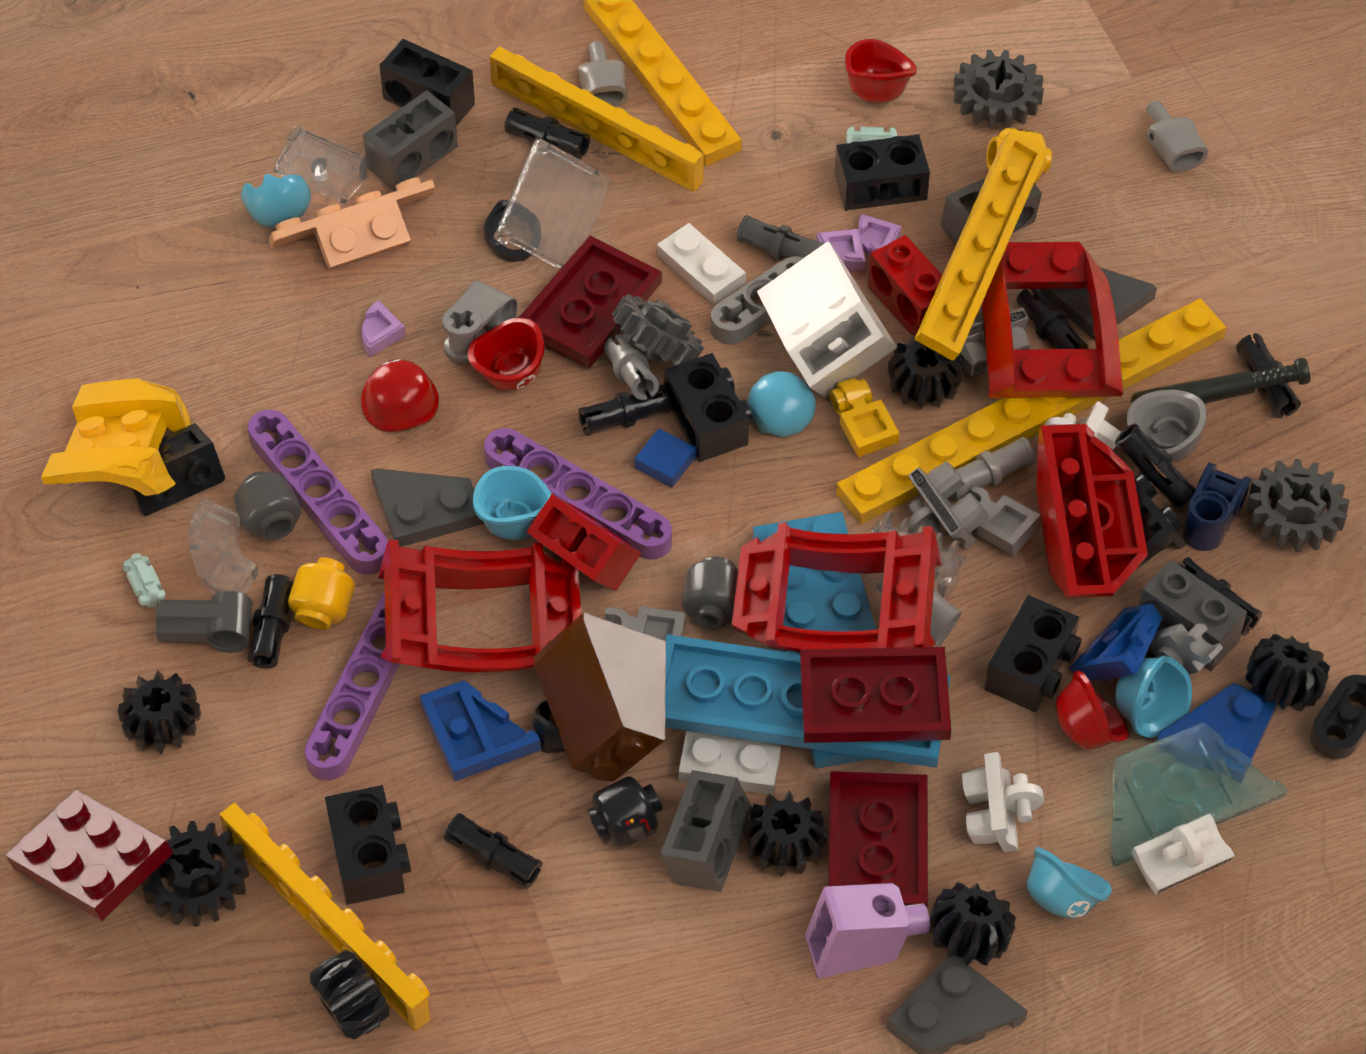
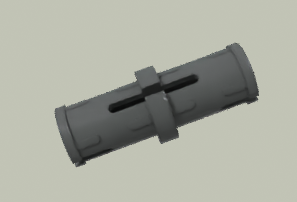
(777, 240)

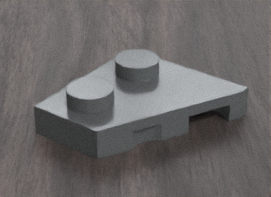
(424, 504)
(953, 1009)

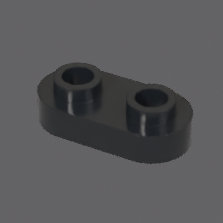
(1341, 719)

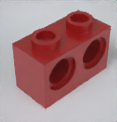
(903, 281)
(583, 542)

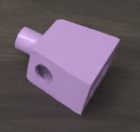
(861, 927)

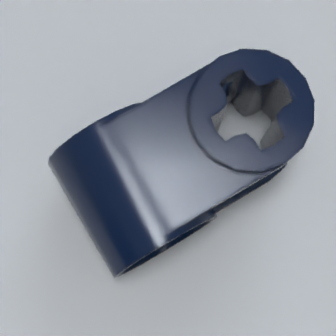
(1213, 507)

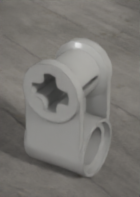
(473, 315)

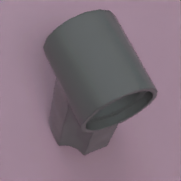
(218, 622)

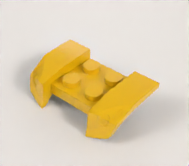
(119, 436)

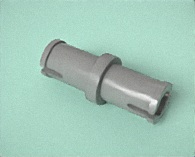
(631, 367)
(992, 467)

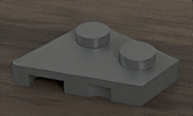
(1127, 296)

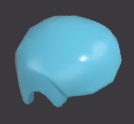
(276, 199)
(781, 404)

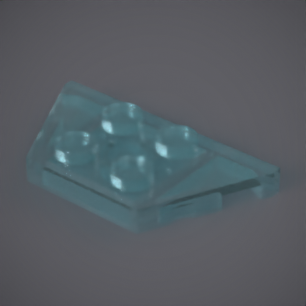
(1180, 783)

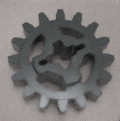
(979, 83)
(657, 330)
(1297, 505)

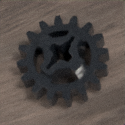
(198, 878)

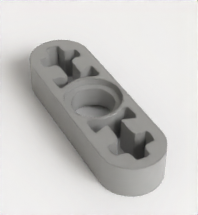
(753, 316)

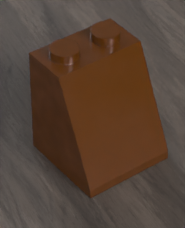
(605, 694)

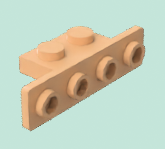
(358, 230)

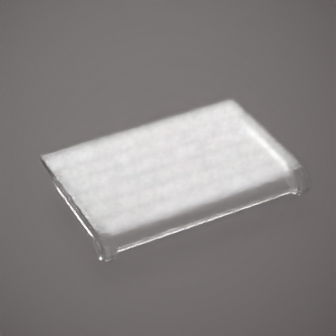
(552, 204)

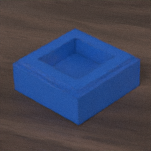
(665, 457)

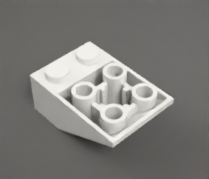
(825, 320)

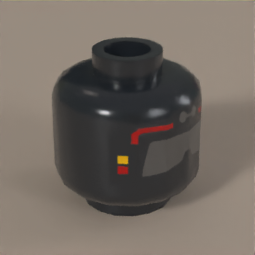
(625, 812)

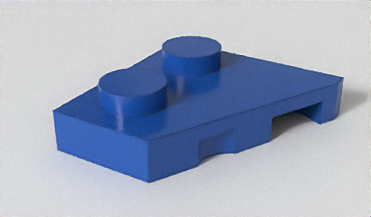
(1120, 645)
(1234, 714)
(473, 731)

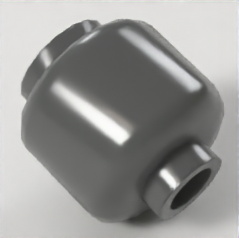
(267, 505)
(710, 592)

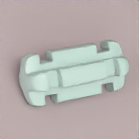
(868, 134)
(144, 580)

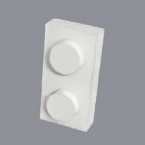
(701, 264)
(748, 760)

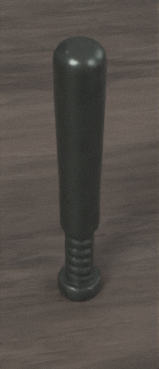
(1239, 383)

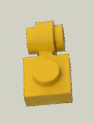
(862, 420)

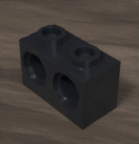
(413, 70)
(882, 172)
(708, 406)
(1026, 651)
(360, 845)

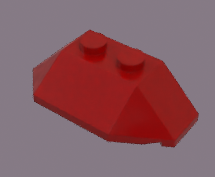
(1087, 512)

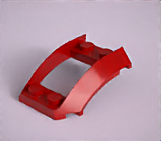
(1050, 371)
(906, 590)
(411, 602)

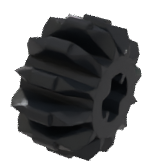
(923, 374)
(1287, 672)
(159, 712)
(785, 833)
(972, 923)
(349, 994)

